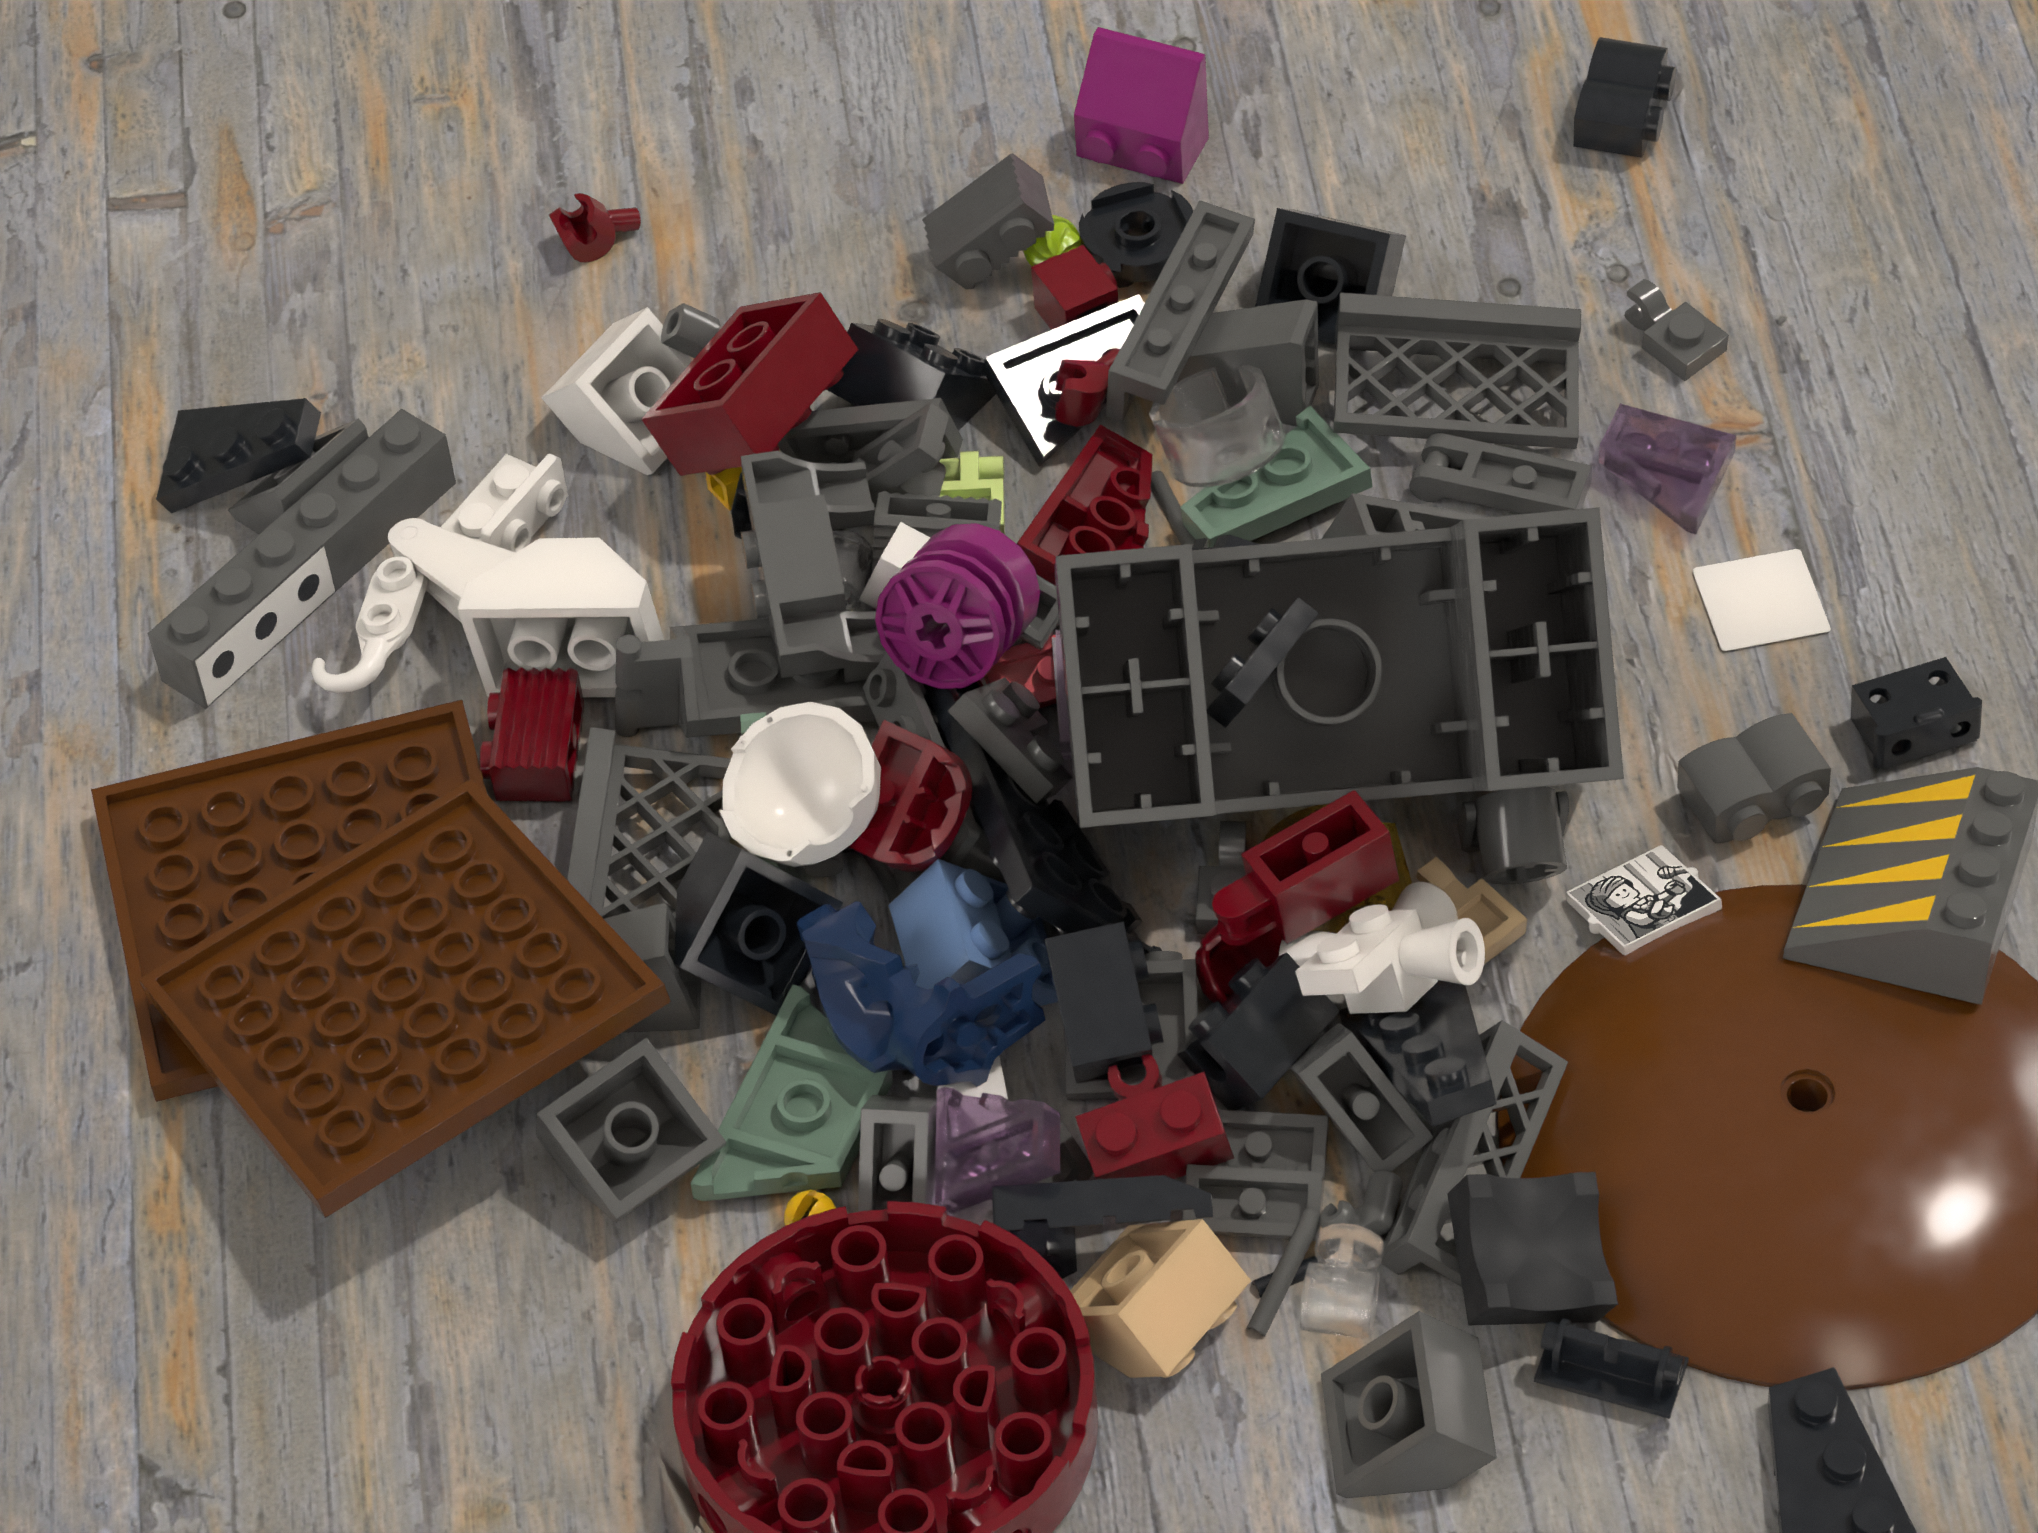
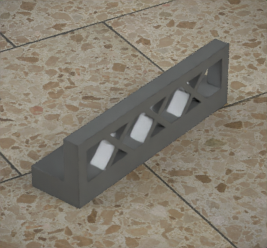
(1178, 307)
(1452, 1150)

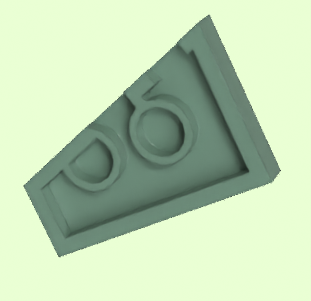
(1303, 478)

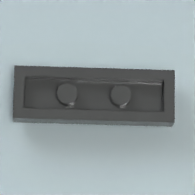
(840, 432)

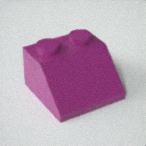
(1142, 106)

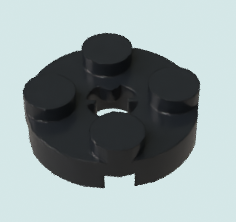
(1127, 207)

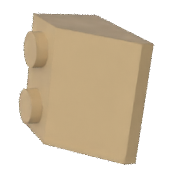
(1158, 1296)

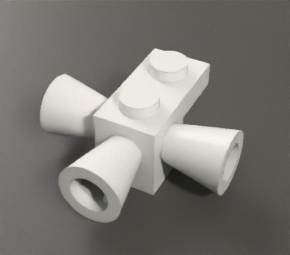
(1392, 956)

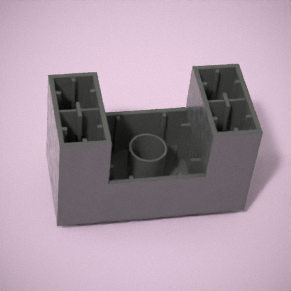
(1425, 673)

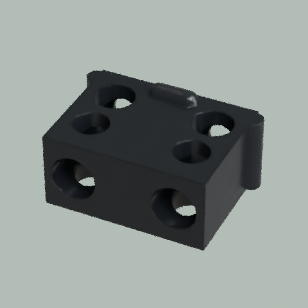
(1915, 713)

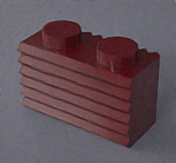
(535, 735)

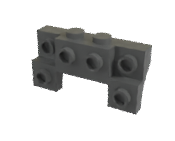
(800, 581)

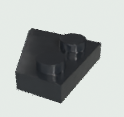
(1243, 678)

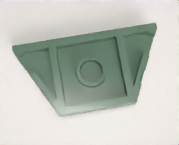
(793, 1113)

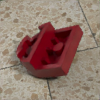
(919, 803)

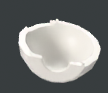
(801, 785)

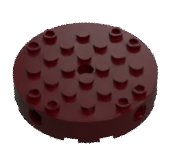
(886, 1381)

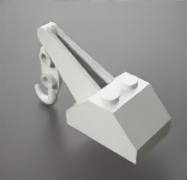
(524, 609)

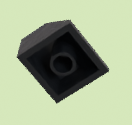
(1324, 257)
(741, 923)

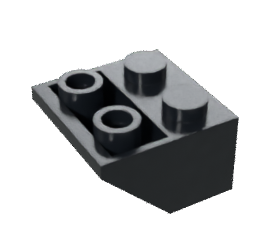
(911, 366)

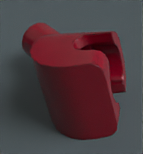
(592, 228)
(1083, 389)

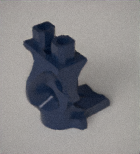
(901, 1026)

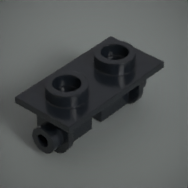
(1610, 1368)

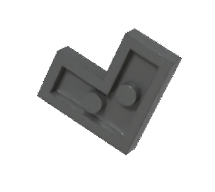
(1005, 725)

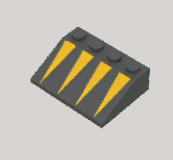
(1918, 880)

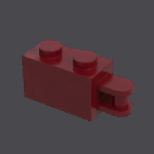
(1308, 874)

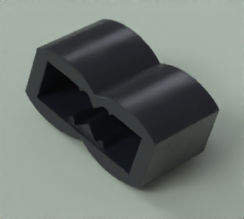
(1622, 97)

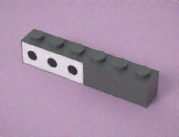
(301, 558)

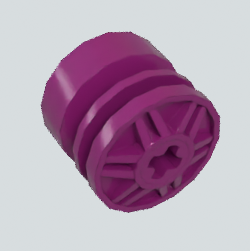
(957, 606)

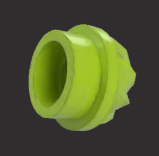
(1062, 239)

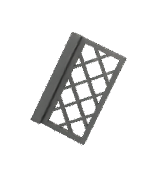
(1457, 335)
(600, 813)

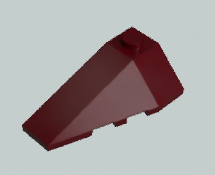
(1094, 505)

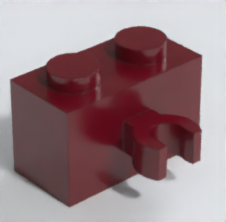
(1154, 1127)

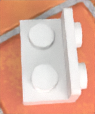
(511, 503)

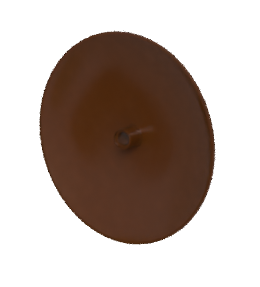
(1776, 1236)

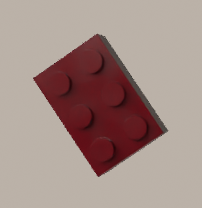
(750, 384)

